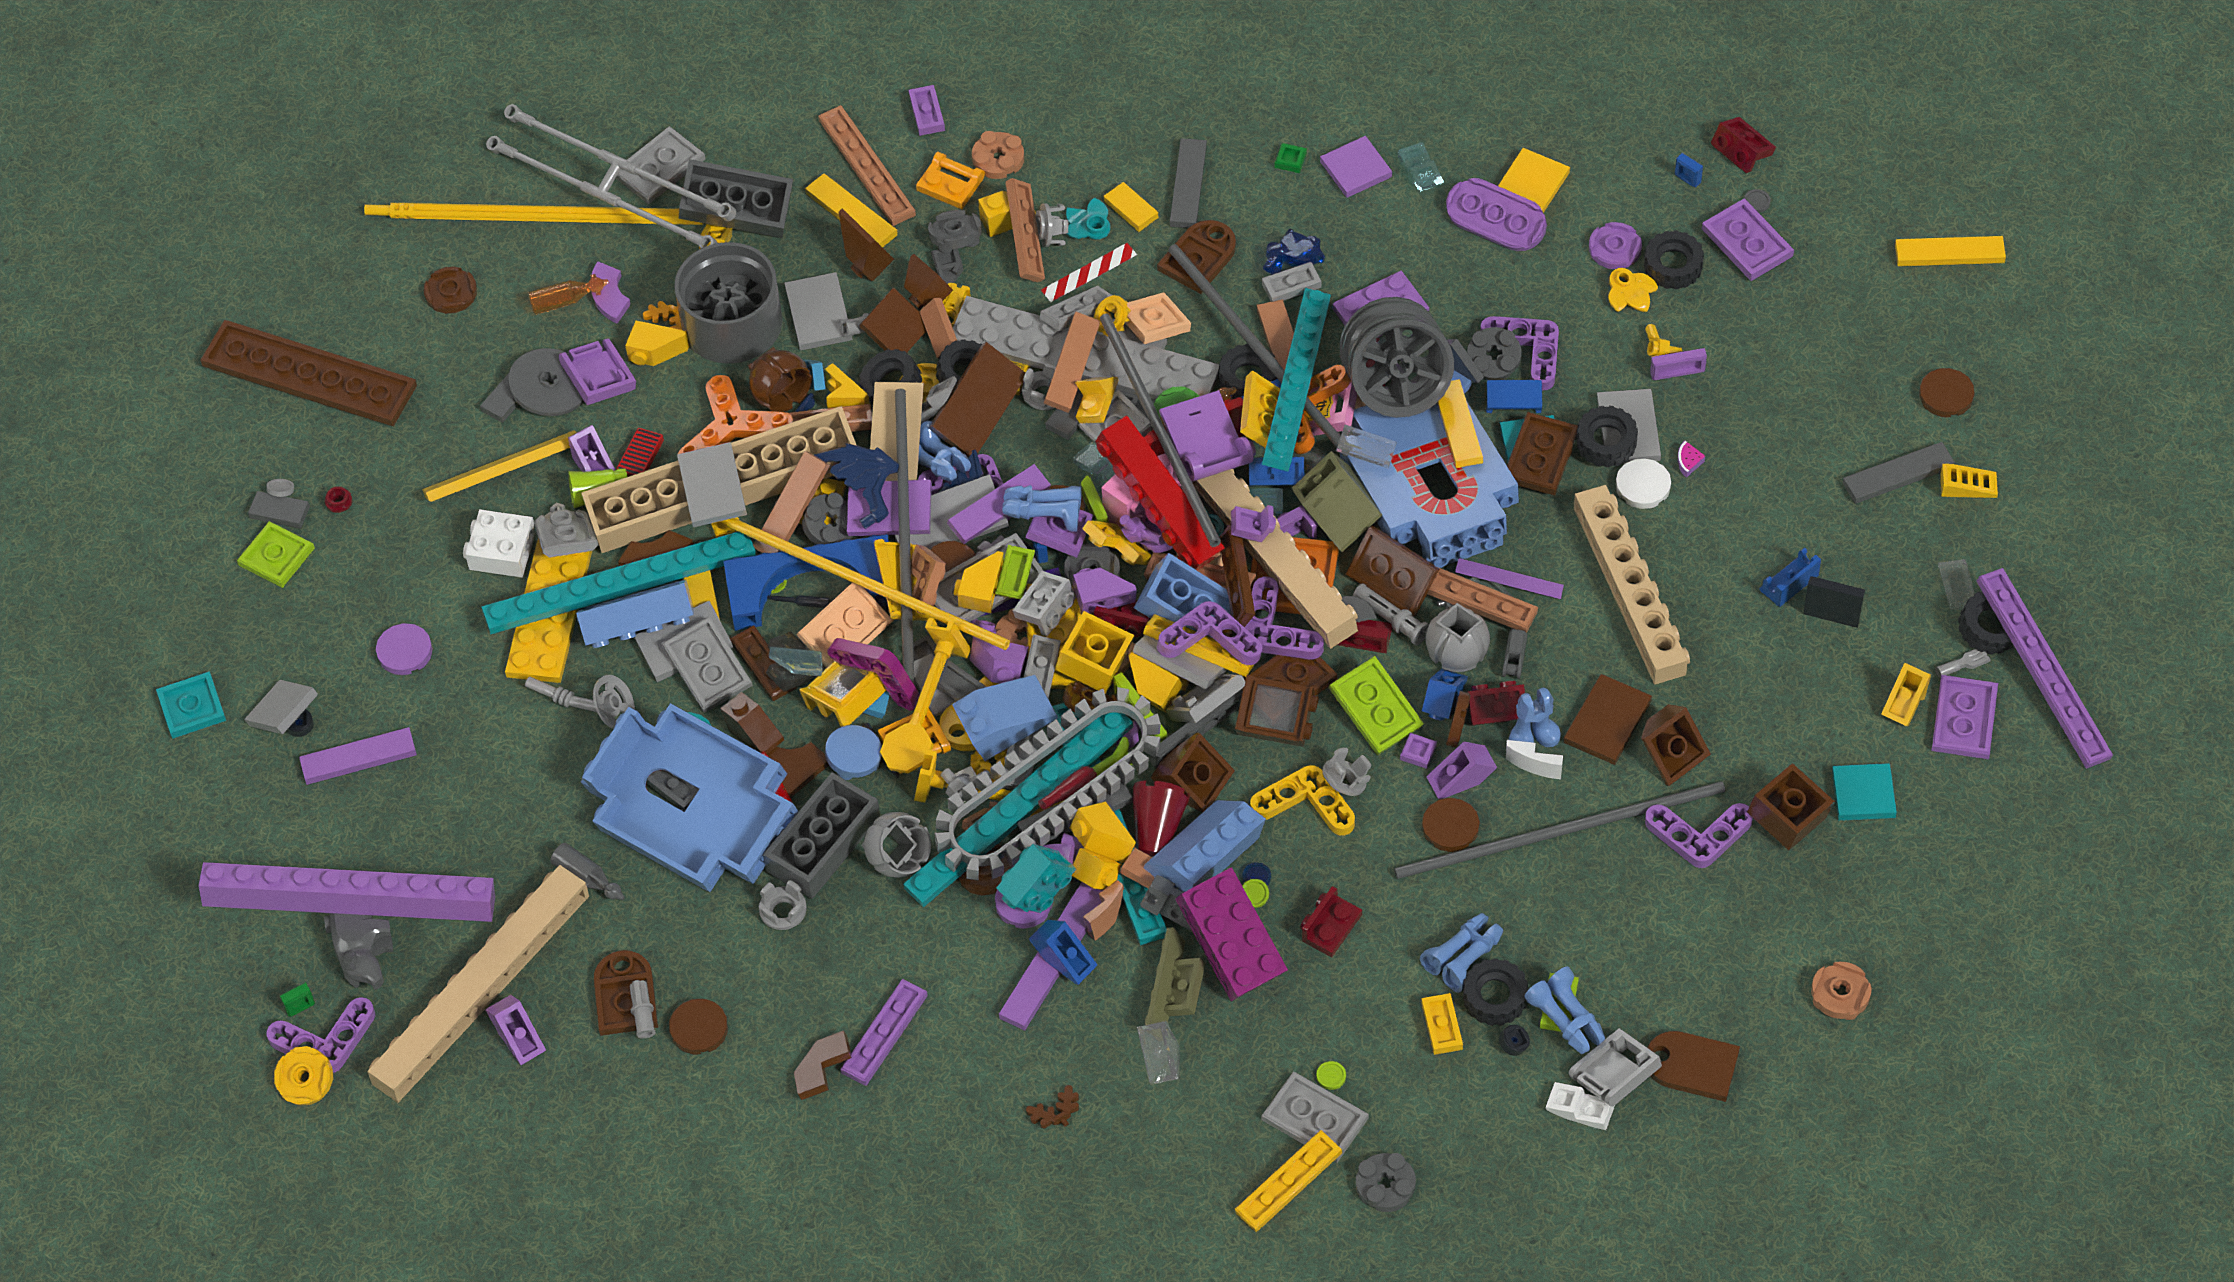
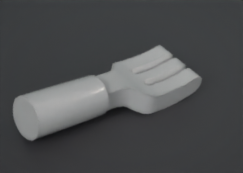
(1970, 660)

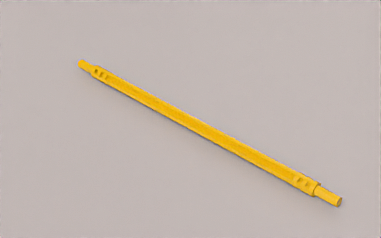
(522, 213)

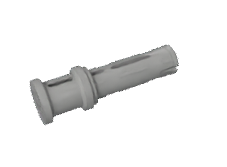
(1401, 620)

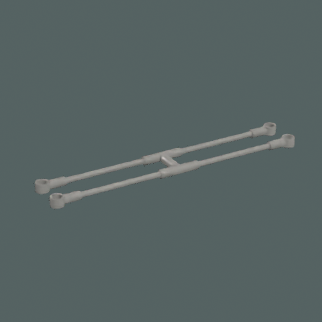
(616, 164)

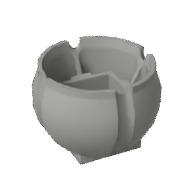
(1451, 649)
(912, 848)

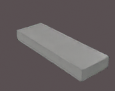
(1061, 314)

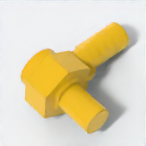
(1657, 345)

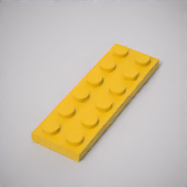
(543, 646)

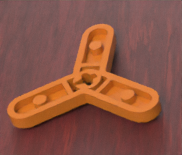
(726, 405)

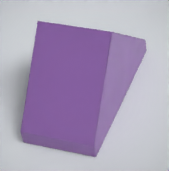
(588, 451)

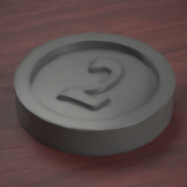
(1758, 199)

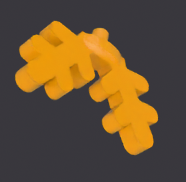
(664, 311)

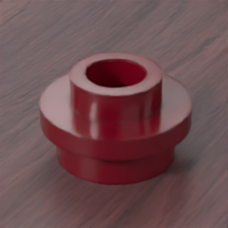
(335, 494)

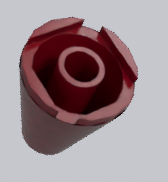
(1157, 814)

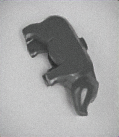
(357, 943)

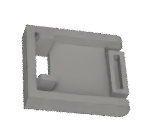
(1202, 701)
(1610, 1073)

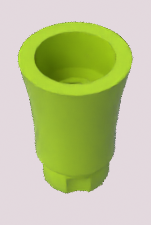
(587, 480)

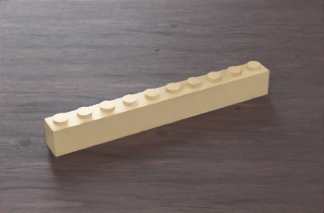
(1283, 561)
(477, 983)

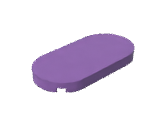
(1496, 214)

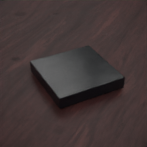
(1834, 601)

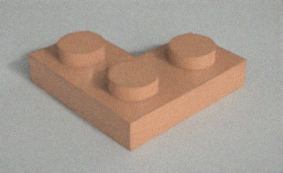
(929, 572)

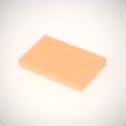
(849, 616)

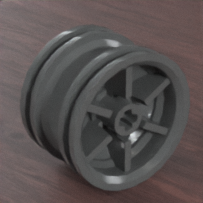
(1390, 318)

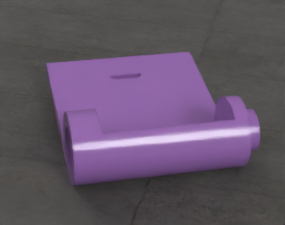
(1207, 439)

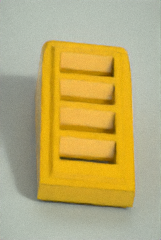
(1959, 489)

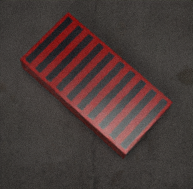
(641, 452)

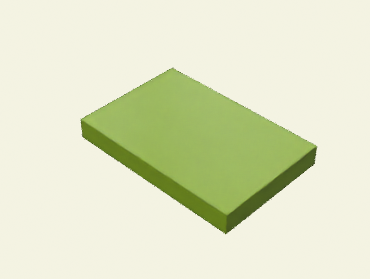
(1376, 705)

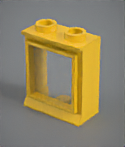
(843, 691)

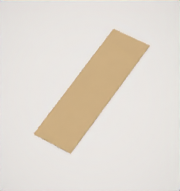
(884, 422)

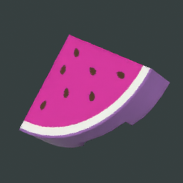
(1689, 458)

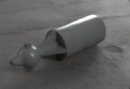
(585, 870)

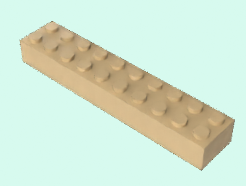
(657, 498)

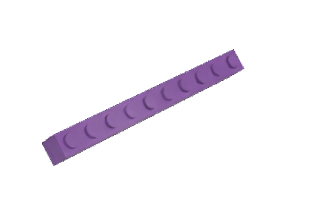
(347, 892)

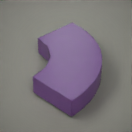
(611, 301)

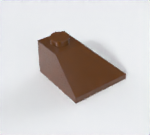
(862, 249)
(1674, 742)
(1197, 770)

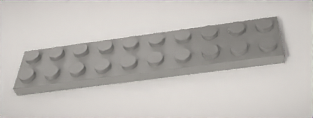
(1033, 342)

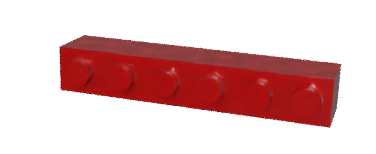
(1157, 492)

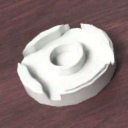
(1643, 483)

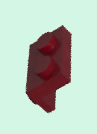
(1124, 617)

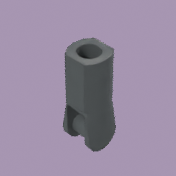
(1515, 653)

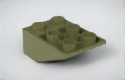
(1337, 500)

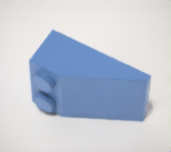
(1177, 590)
(1004, 714)

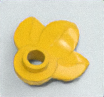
(1633, 292)

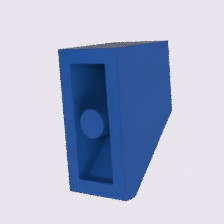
(1443, 694)
(1063, 950)

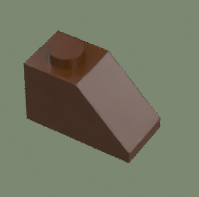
(924, 283)
(751, 724)

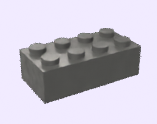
(758, 198)
(821, 835)

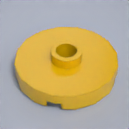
(290, 1071)

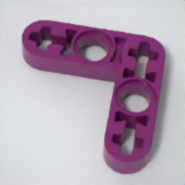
(878, 661)

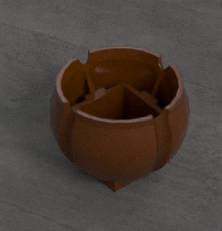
(779, 380)

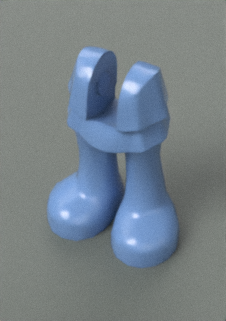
(945, 457)
(1028, 503)
(1538, 713)
(1454, 973)
(1560, 986)

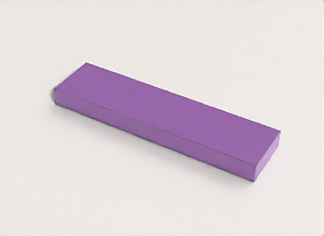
(988, 509)
(357, 755)
(884, 1032)

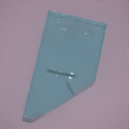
(798, 661)

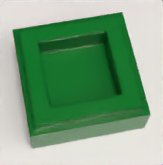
(1290, 158)
(297, 1000)

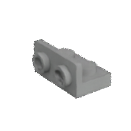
(1045, 602)

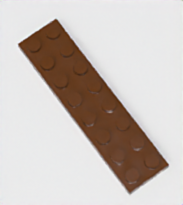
(309, 372)

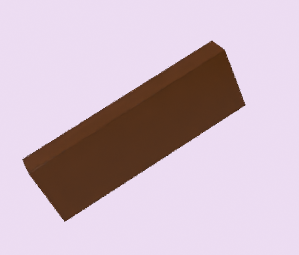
(755, 654)

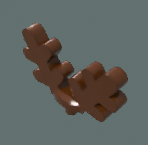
(1066, 1108)

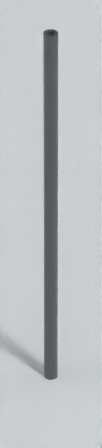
(1250, 338)
(1160, 431)
(904, 530)
(1557, 830)

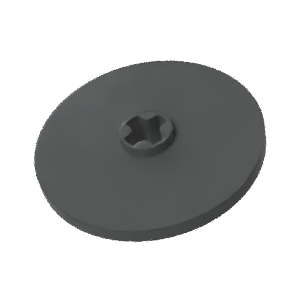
(540, 397)

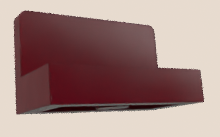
(1370, 636)

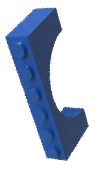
(756, 576)

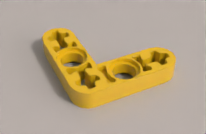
(1303, 790)

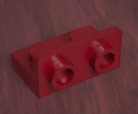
(1741, 143)
(1494, 704)
(1329, 922)

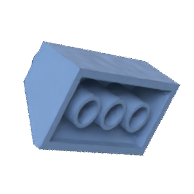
(635, 612)
(1208, 844)

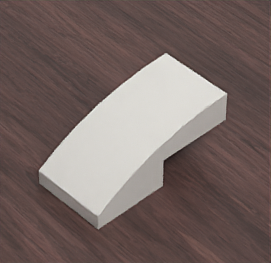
(1524, 756)
(1577, 1106)

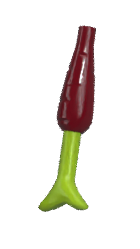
(1083, 776)

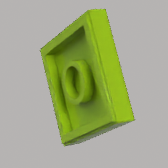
(275, 554)

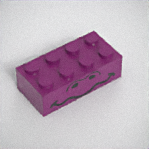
(1231, 934)

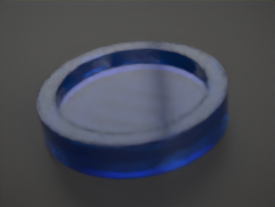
(1257, 871)

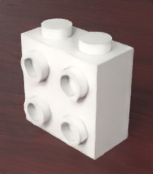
(500, 543)

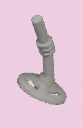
(606, 704)

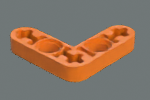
(1333, 387)

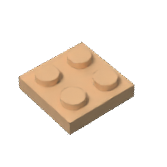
(1156, 318)

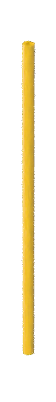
(868, 583)

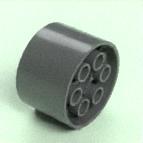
(733, 271)

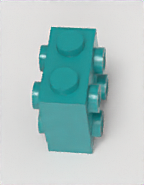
(1035, 879)

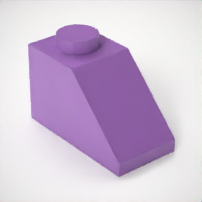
(1101, 589)
(999, 664)
(1461, 770)
(516, 1029)

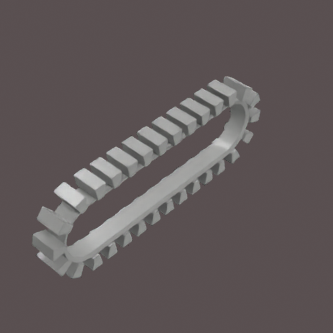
(1148, 744)

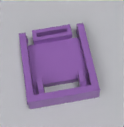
(593, 369)

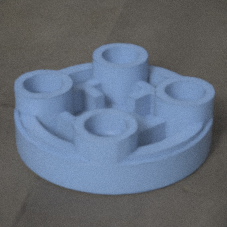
(853, 751)

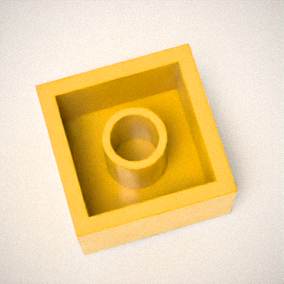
(1094, 652)

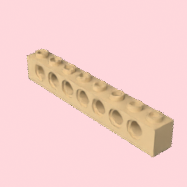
(1660, 664)

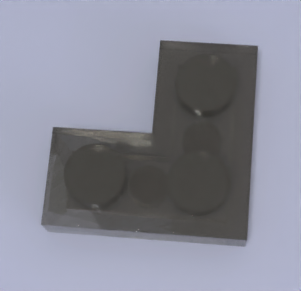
(780, 675)

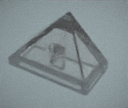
(1160, 1052)

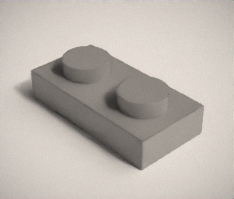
(1291, 282)

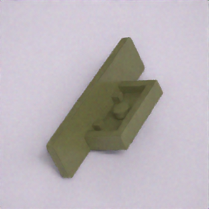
(1176, 981)

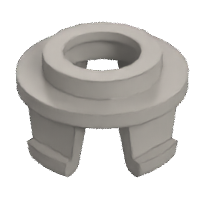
(1050, 225)
(1032, 381)
(1337, 769)
(772, 896)

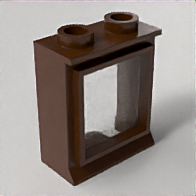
(1276, 711)

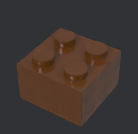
(1790, 806)

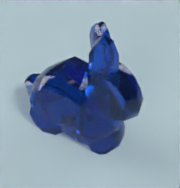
(1293, 250)

